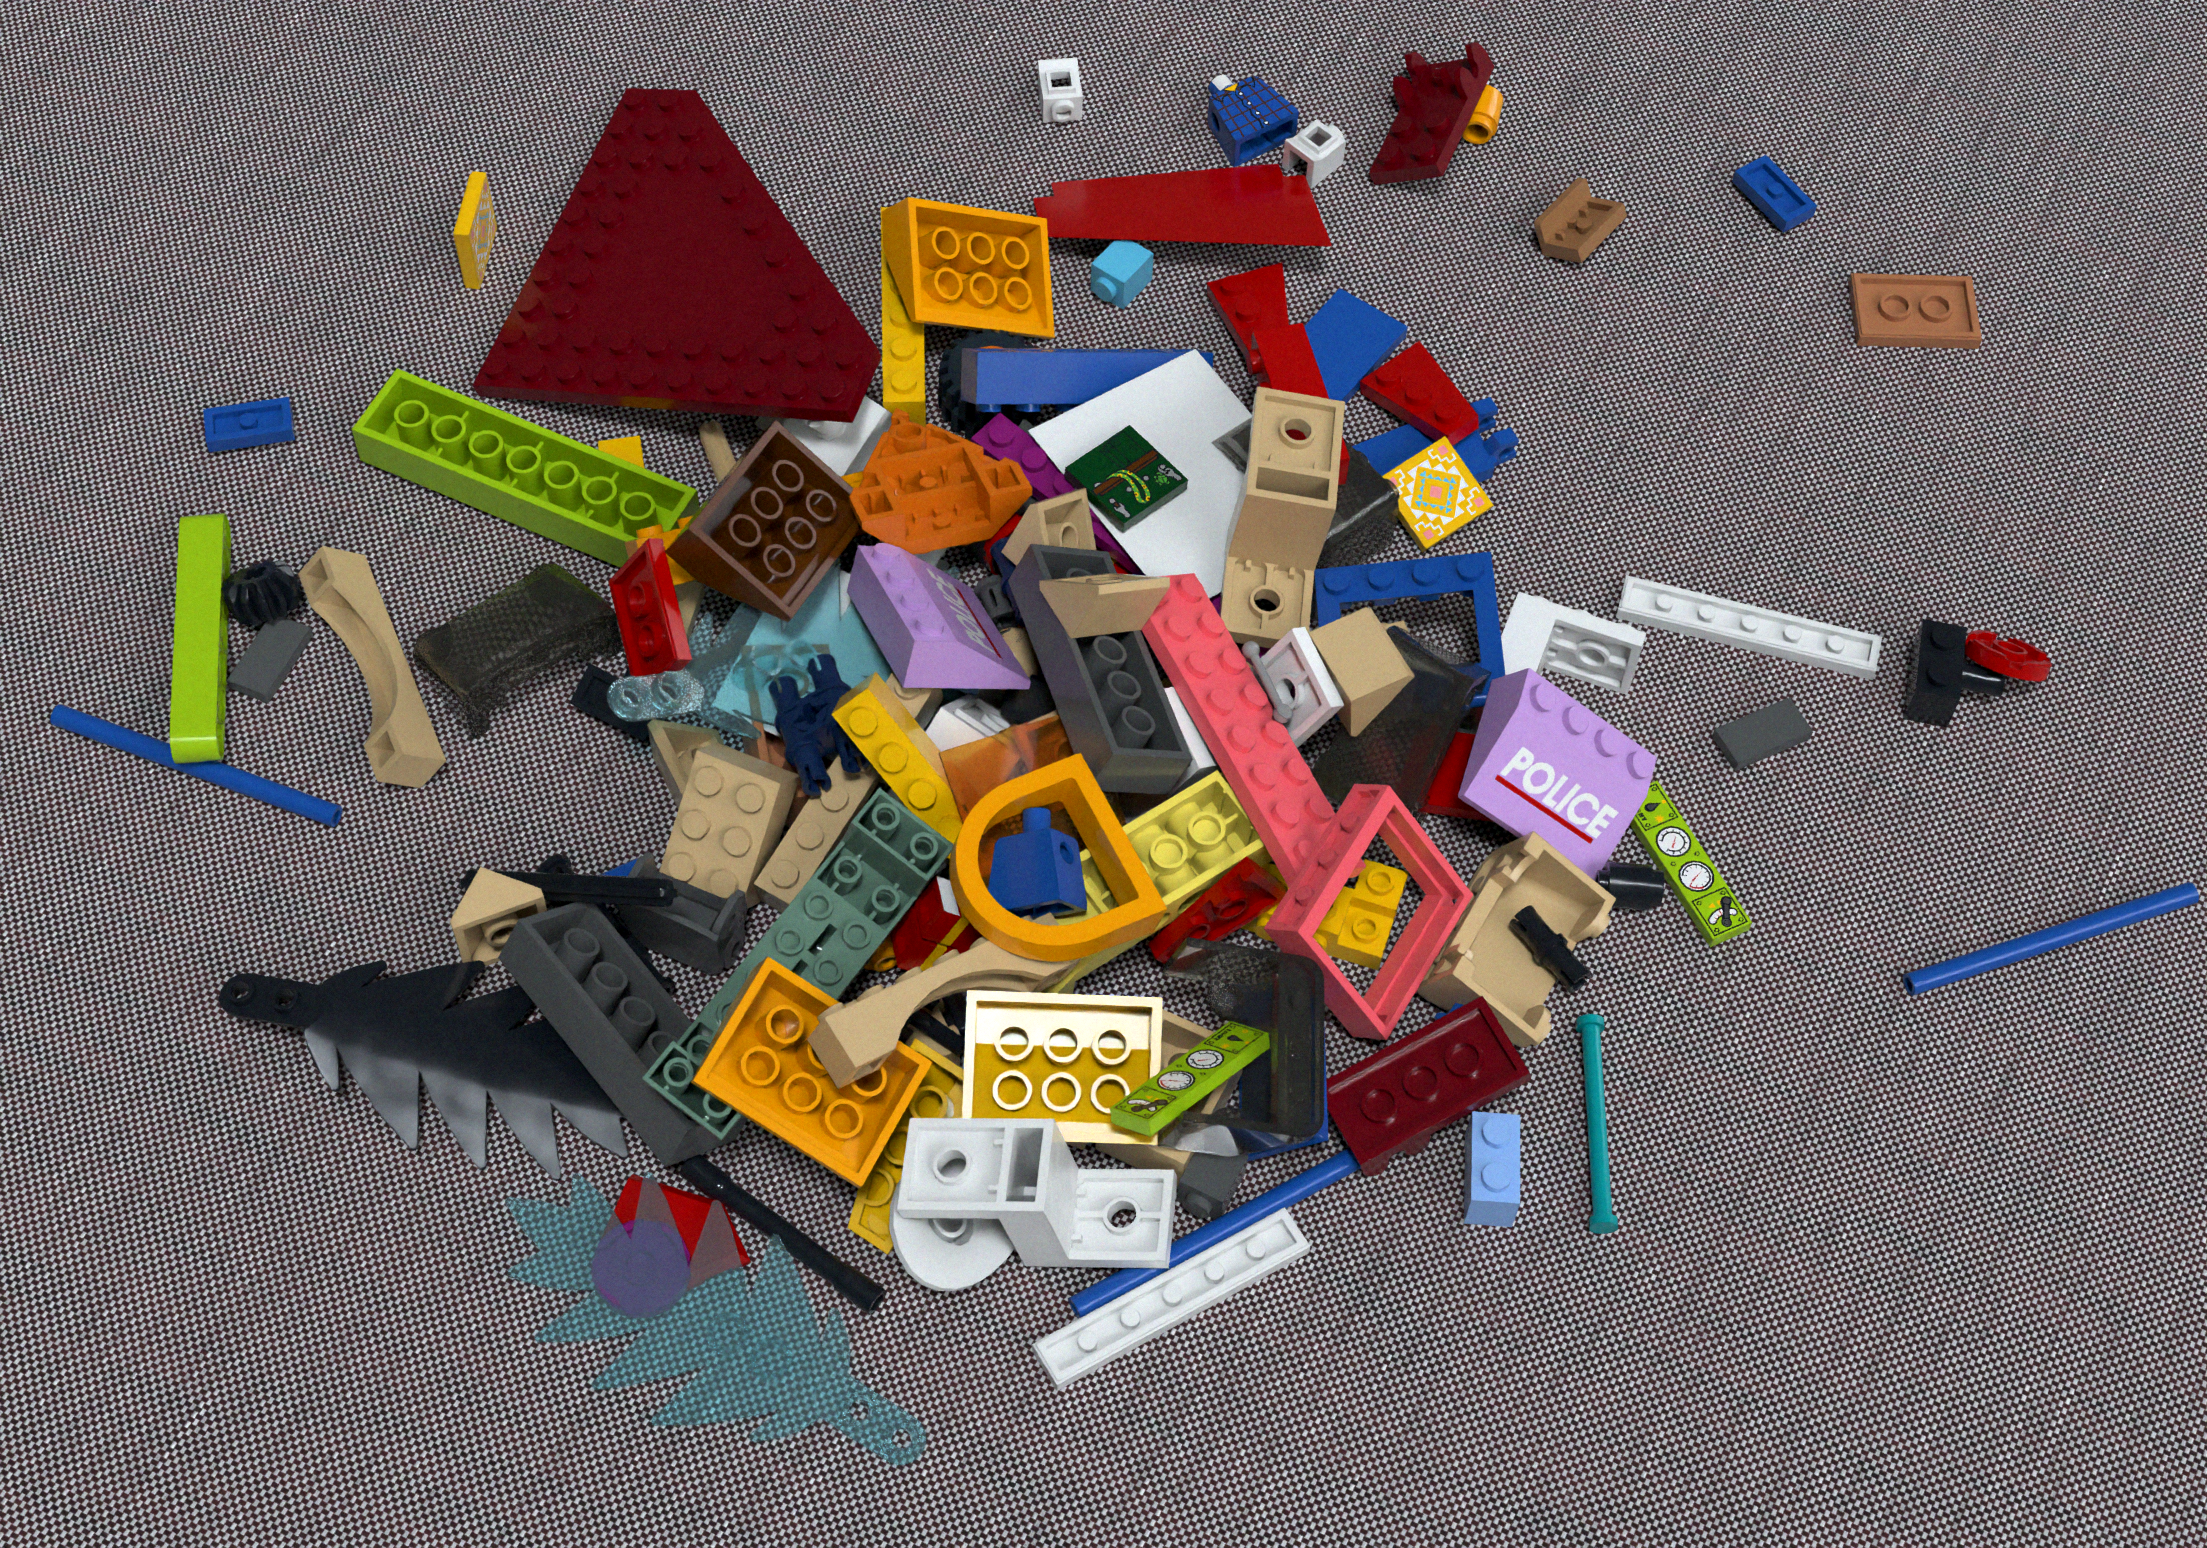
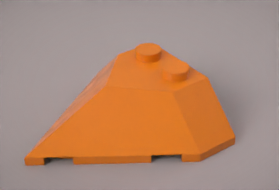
(935, 489)

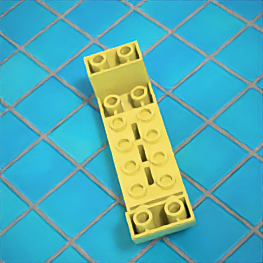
(1185, 851)

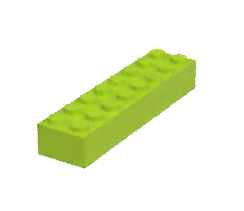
(516, 468)

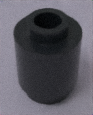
(1632, 885)

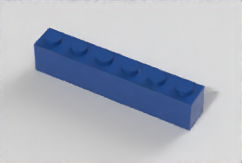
(1053, 374)

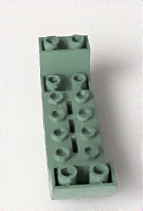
(820, 936)

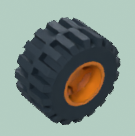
(963, 413)

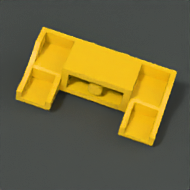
(1359, 918)

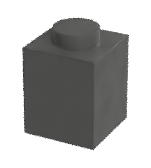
(1210, 1183)

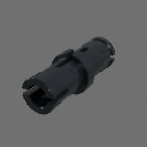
(1550, 949)

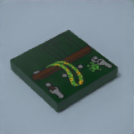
(1126, 478)

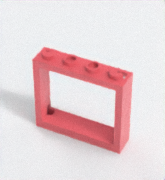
(1322, 877)

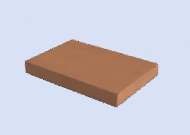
(1914, 311)

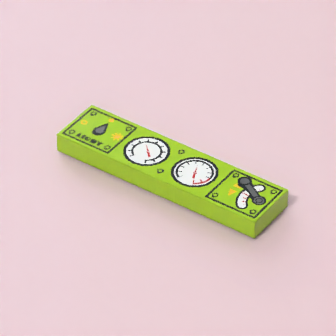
(1688, 868)
(1189, 1078)

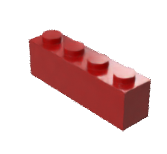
(1286, 362)

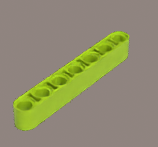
(200, 640)

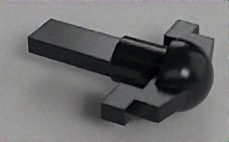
(933, 1028)

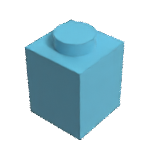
(1121, 272)

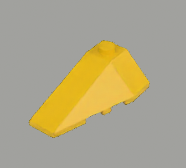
(936, 1097)

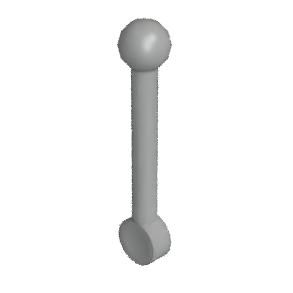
(1282, 712)

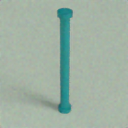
(1602, 1219)

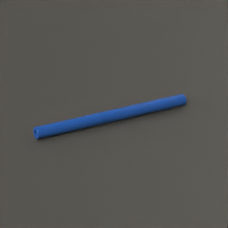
(210, 771)
(2050, 938)
(1223, 1227)

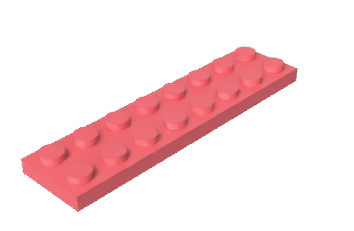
(1239, 725)

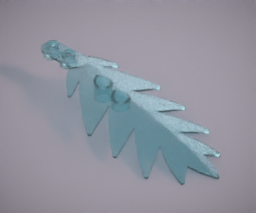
(750, 655)
(755, 1350)

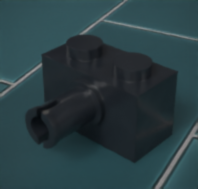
(1940, 672)

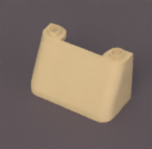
(1492, 958)

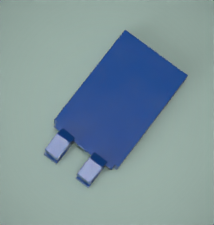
(1351, 342)
(1479, 456)

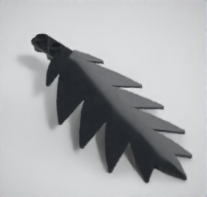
(463, 1053)

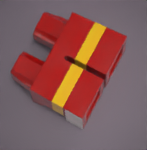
(932, 928)

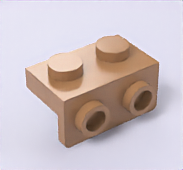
(1577, 223)

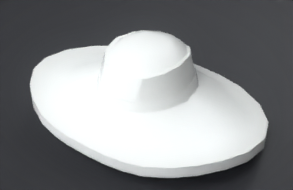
(948, 1251)

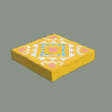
(475, 230)
(1437, 494)

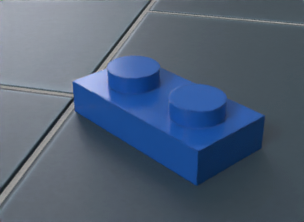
(1774, 193)
(249, 424)

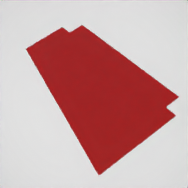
(1188, 206)

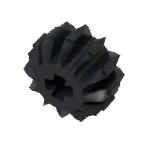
(262, 592)

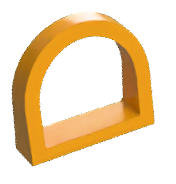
(1108, 844)

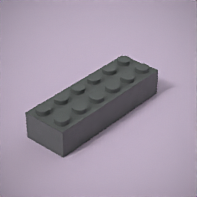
(1101, 683)
(608, 1016)

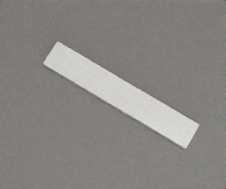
(1749, 627)
(1170, 1299)

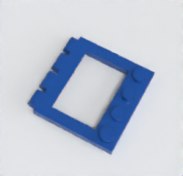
(1426, 581)

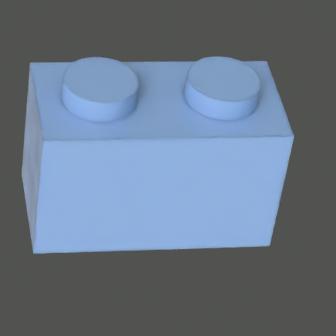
(1492, 1169)

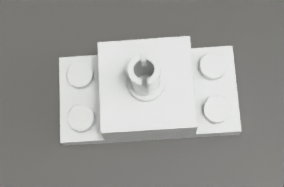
(840, 444)

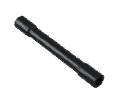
(843, 1277)

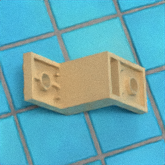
(1281, 515)

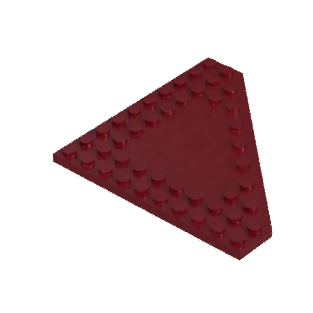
(679, 286)

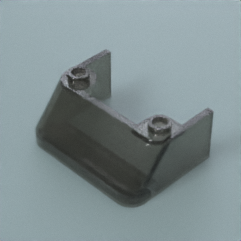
(1284, 1083)

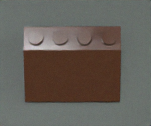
(769, 526)

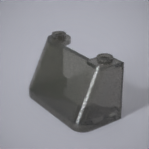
(512, 640)
(1411, 733)

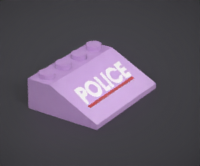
(929, 624)
(1555, 770)

